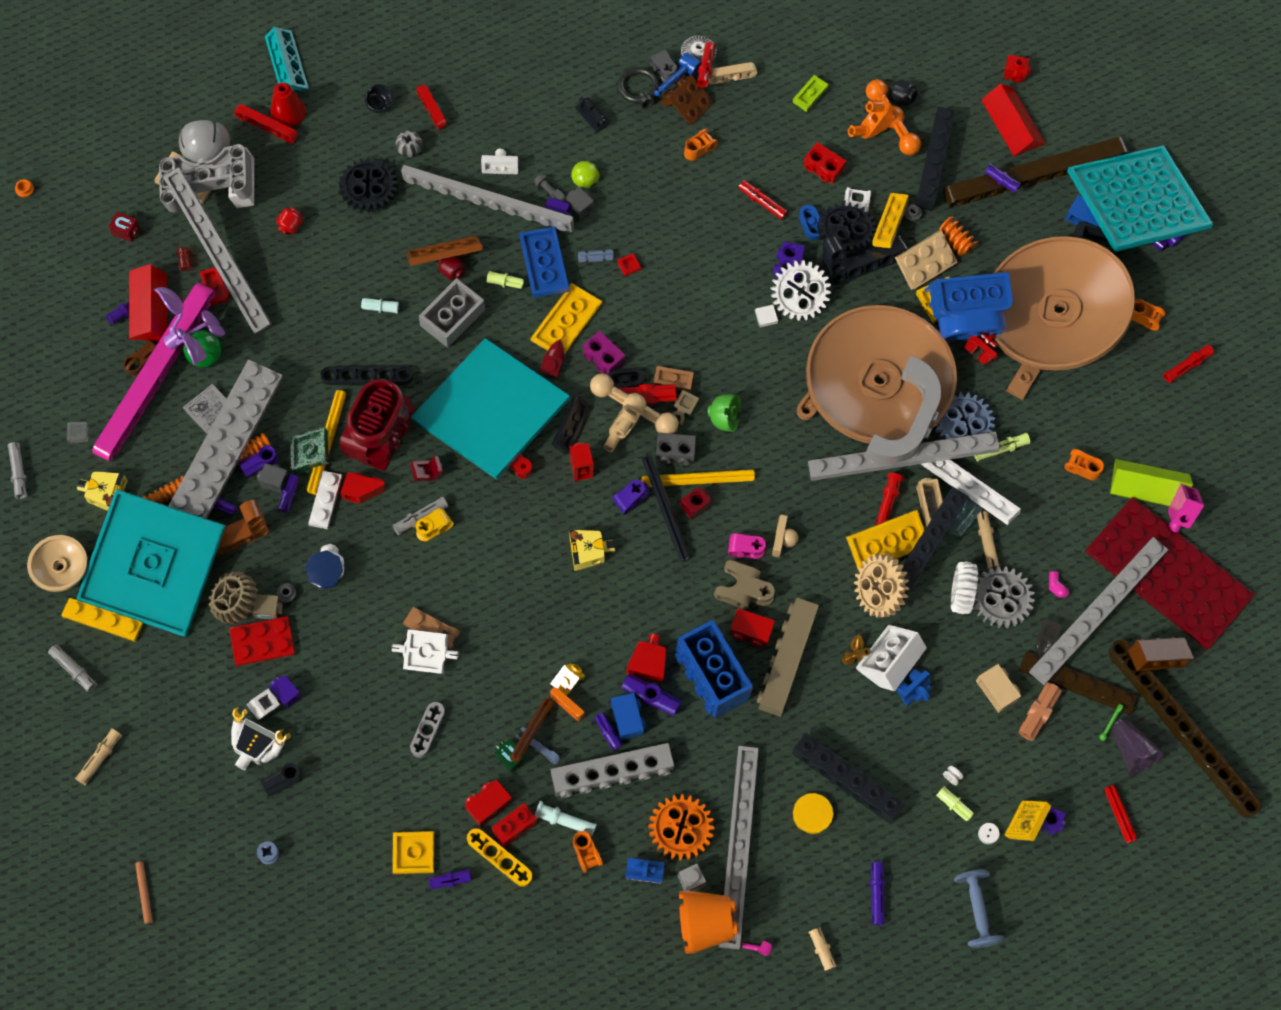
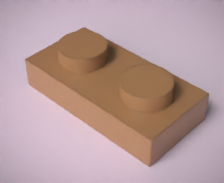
(671, 376)

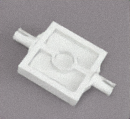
(425, 651)

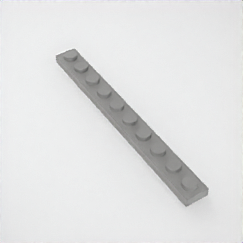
(488, 198)
(217, 250)
(926, 453)
(1098, 611)
(740, 835)

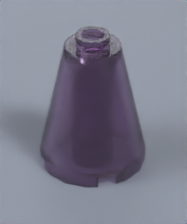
(1135, 748)

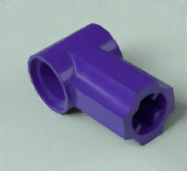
(256, 462)

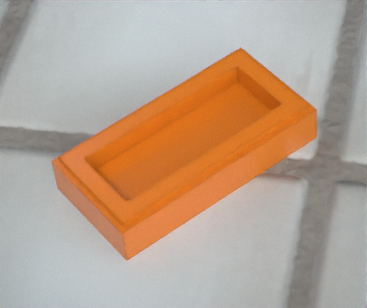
(567, 704)

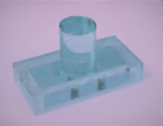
(965, 518)

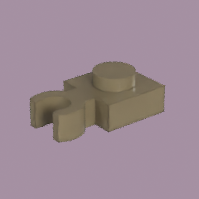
(685, 404)

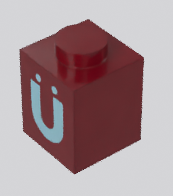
(124, 227)

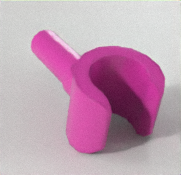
(764, 949)

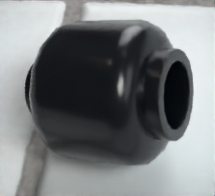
(903, 92)

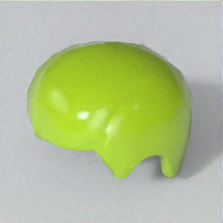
(585, 174)

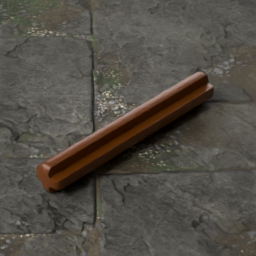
(531, 730)

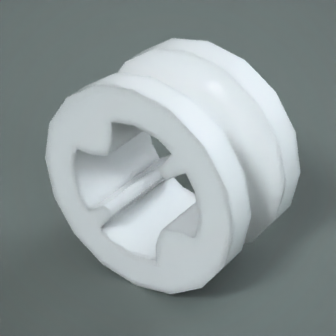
(953, 775)

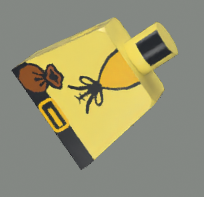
(102, 487)
(588, 548)

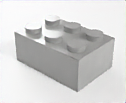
(452, 312)

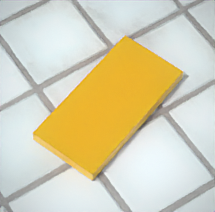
(567, 318)
(891, 537)

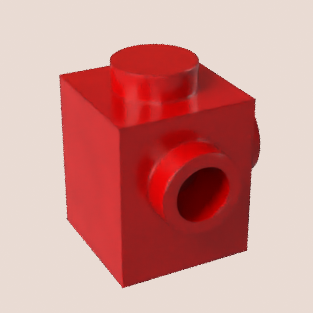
(1016, 68)

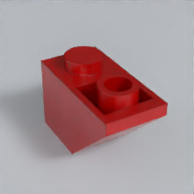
(361, 488)

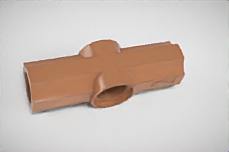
(1039, 711)

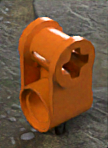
(702, 143)
(1147, 314)
(1083, 465)
(586, 852)

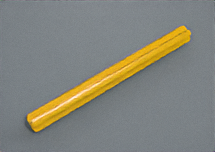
(331, 426)
(704, 477)

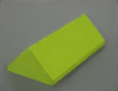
(1146, 482)

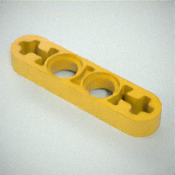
(499, 857)

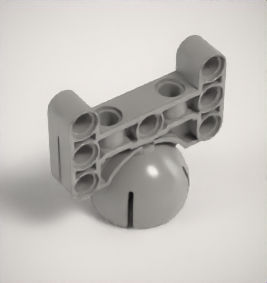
(203, 158)

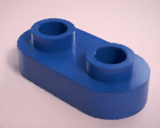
(809, 223)

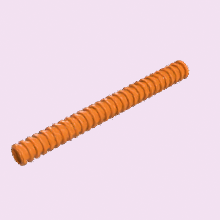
(169, 491)

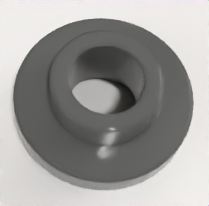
(910, 216)
(286, 598)

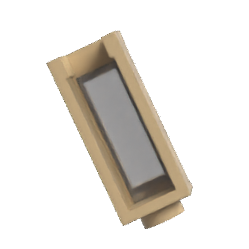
(929, 498)

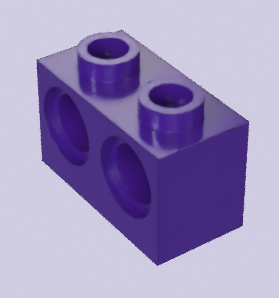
(788, 248)

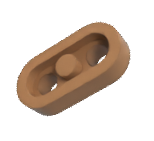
(806, 403)

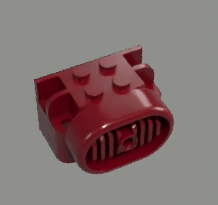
(376, 423)

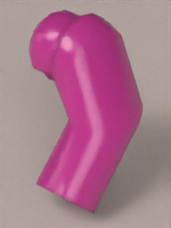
(1055, 586)

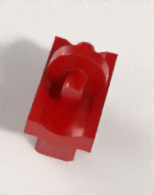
(987, 354)

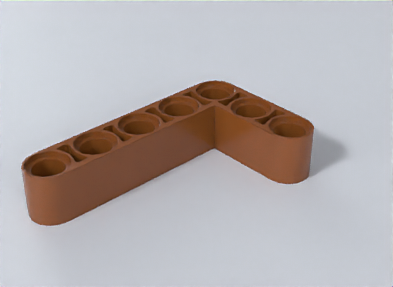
(244, 530)

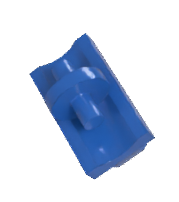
(917, 689)
(644, 870)

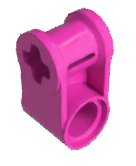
(744, 546)

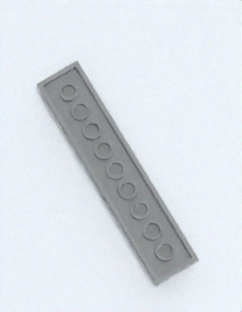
(226, 440)

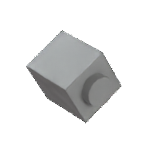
(692, 878)

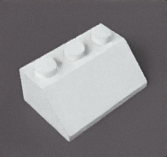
(892, 657)

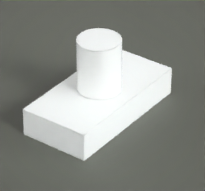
(499, 163)

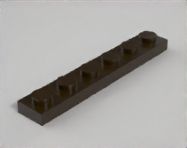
(1084, 685)

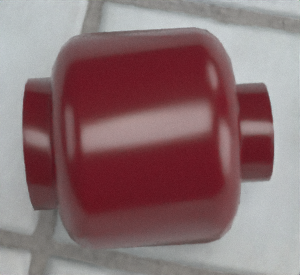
(452, 267)

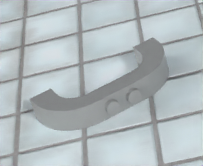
(895, 451)

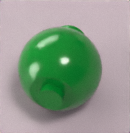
(211, 346)

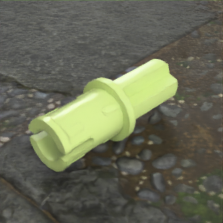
(504, 280)
(955, 803)

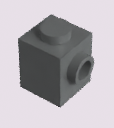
(580, 202)
(272, 477)

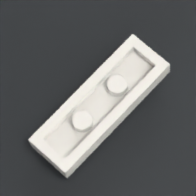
(325, 500)

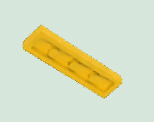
(890, 220)
(102, 619)

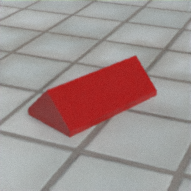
(1012, 120)
(146, 307)

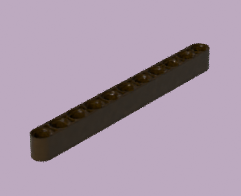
(1033, 172)
(1185, 738)

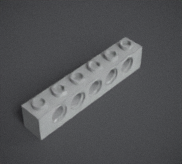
(659, 753)

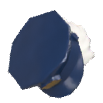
(325, 567)

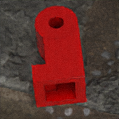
(522, 467)

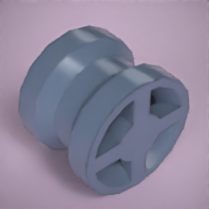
(270, 856)

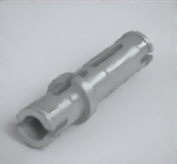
(18, 477)
(411, 519)
(78, 674)

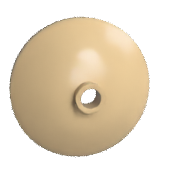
(52, 553)

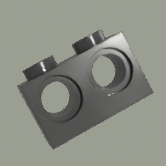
(675, 444)

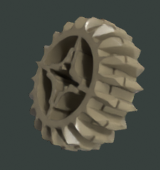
(230, 596)

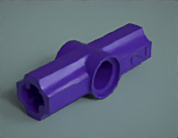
(663, 700)

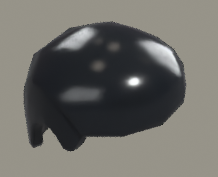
(376, 95)

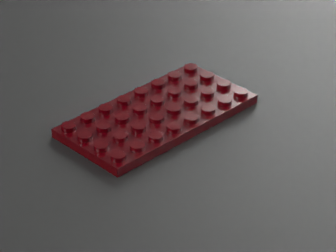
(1183, 582)

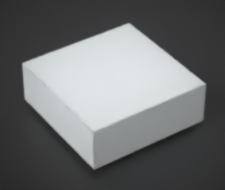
(766, 316)

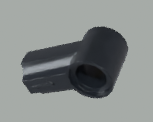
(279, 779)

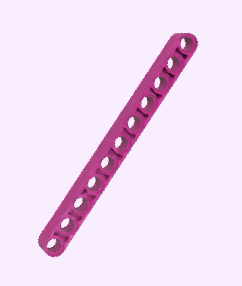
(151, 377)

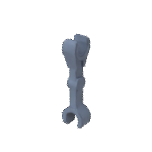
(550, 755)

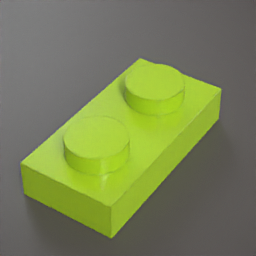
(810, 93)

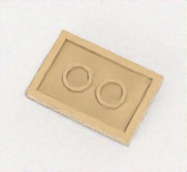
(926, 260)

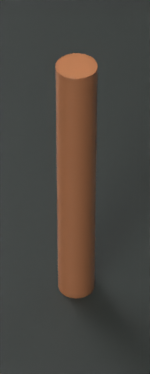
(144, 892)

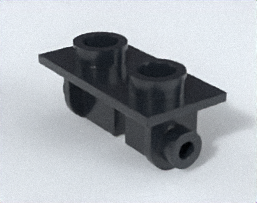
(591, 114)

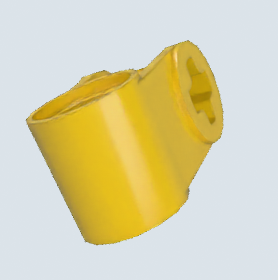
(434, 523)

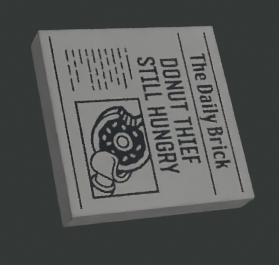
(205, 407)

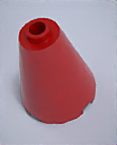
(287, 106)

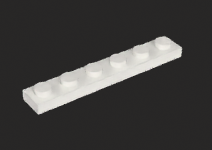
(975, 489)

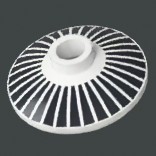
(693, 42)

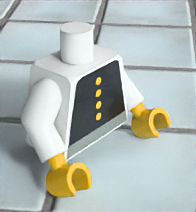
(254, 742)

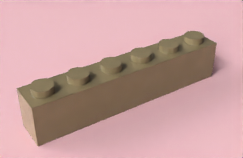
(788, 657)

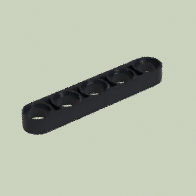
(358, 371)

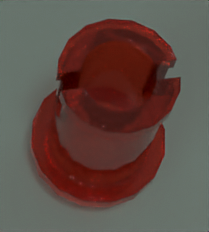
(184, 260)

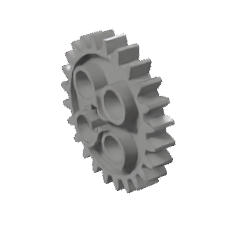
(1008, 582)

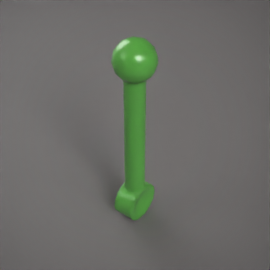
(1103, 736)

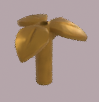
(856, 645)

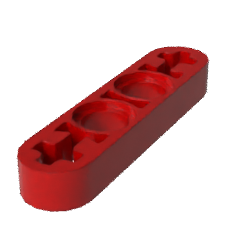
(266, 123)

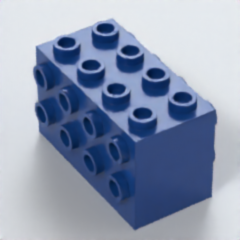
(713, 669)

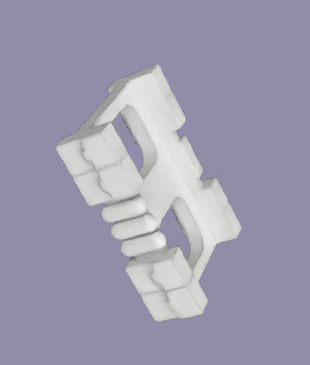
(866, 200)

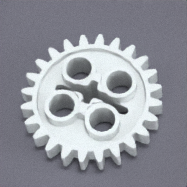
(810, 276)

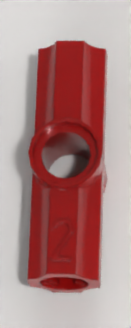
(653, 393)

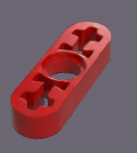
(430, 104)

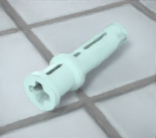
(554, 816)

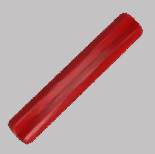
(1120, 814)

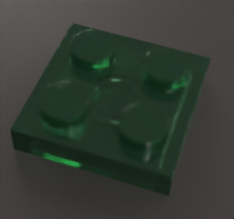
(309, 450)

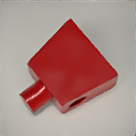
(648, 660)

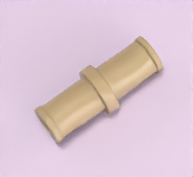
(822, 948)

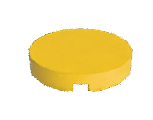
(812, 813)

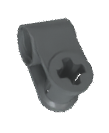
(662, 65)

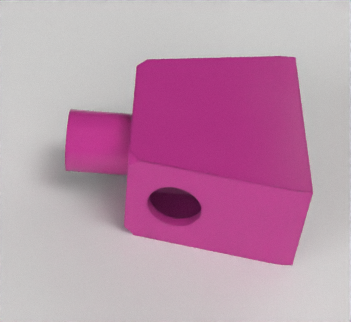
(1184, 507)

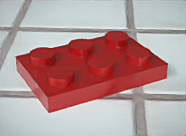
(261, 641)

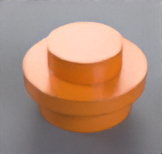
(24, 188)

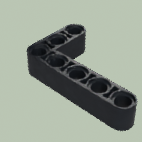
(845, 267)

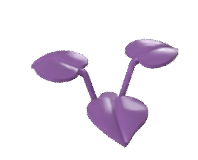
(178, 336)

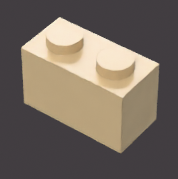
(998, 688)

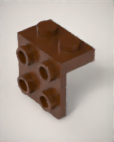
(687, 99)

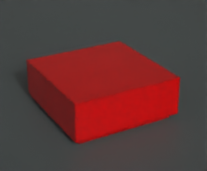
(629, 264)

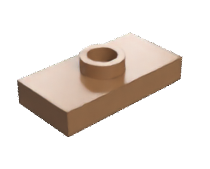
(1022, 381)

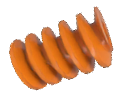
(957, 238)

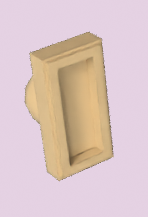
(783, 537)

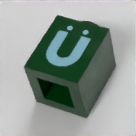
(503, 754)

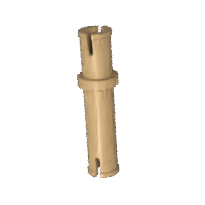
(987, 540)
(98, 757)

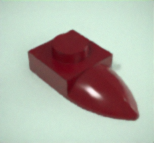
(553, 360)

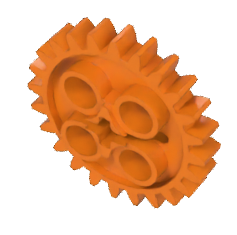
(664, 822)

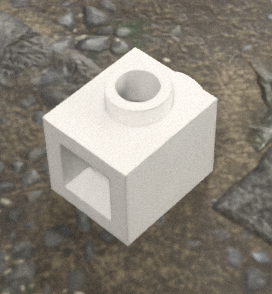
(263, 704)

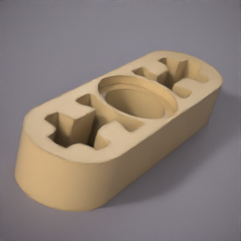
(735, 72)

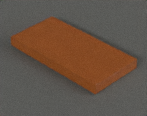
(443, 250)

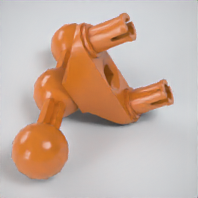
(884, 116)

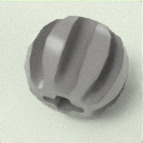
(408, 143)

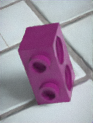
(607, 351)

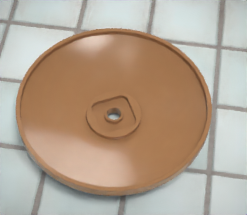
(1072, 276)
(872, 345)

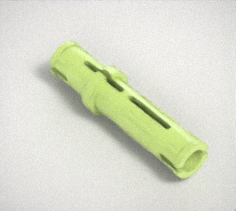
(1007, 445)

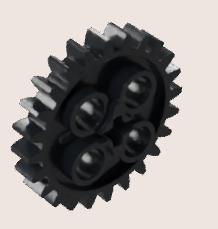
(350, 185)
(849, 224)

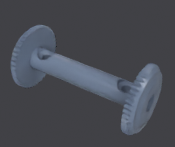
(972, 878)

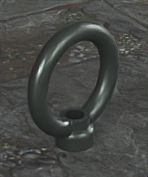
(645, 98)

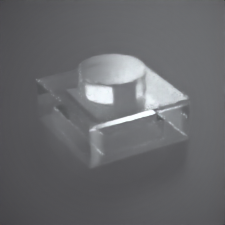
(77, 432)

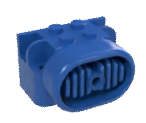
(971, 305)

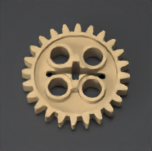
(881, 585)

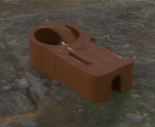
(141, 355)

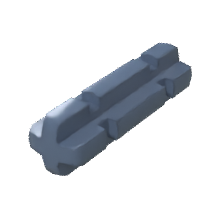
(596, 255)

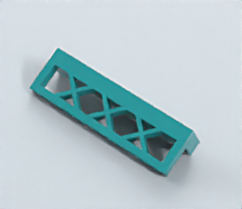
(281, 58)

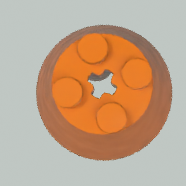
(706, 920)

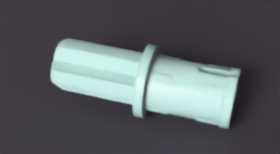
(380, 305)

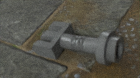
(542, 181)

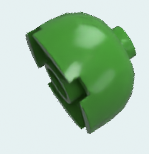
(724, 412)

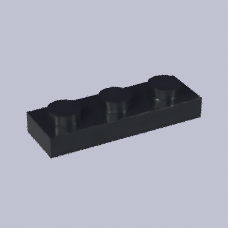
(571, 424)

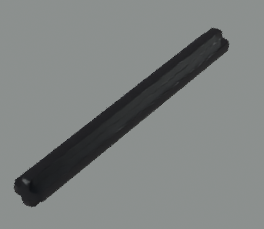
(665, 507)

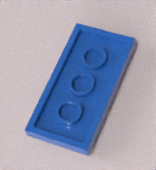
(544, 262)

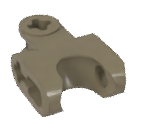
(746, 589)

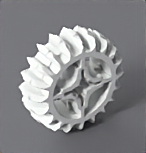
(964, 587)

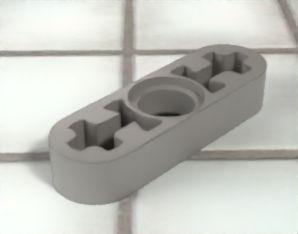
(426, 745)

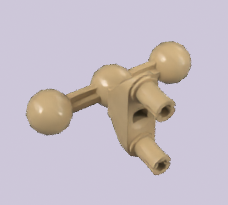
(633, 407)

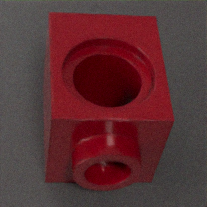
(694, 510)

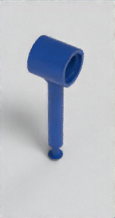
(687, 64)

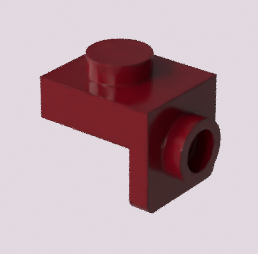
(426, 470)

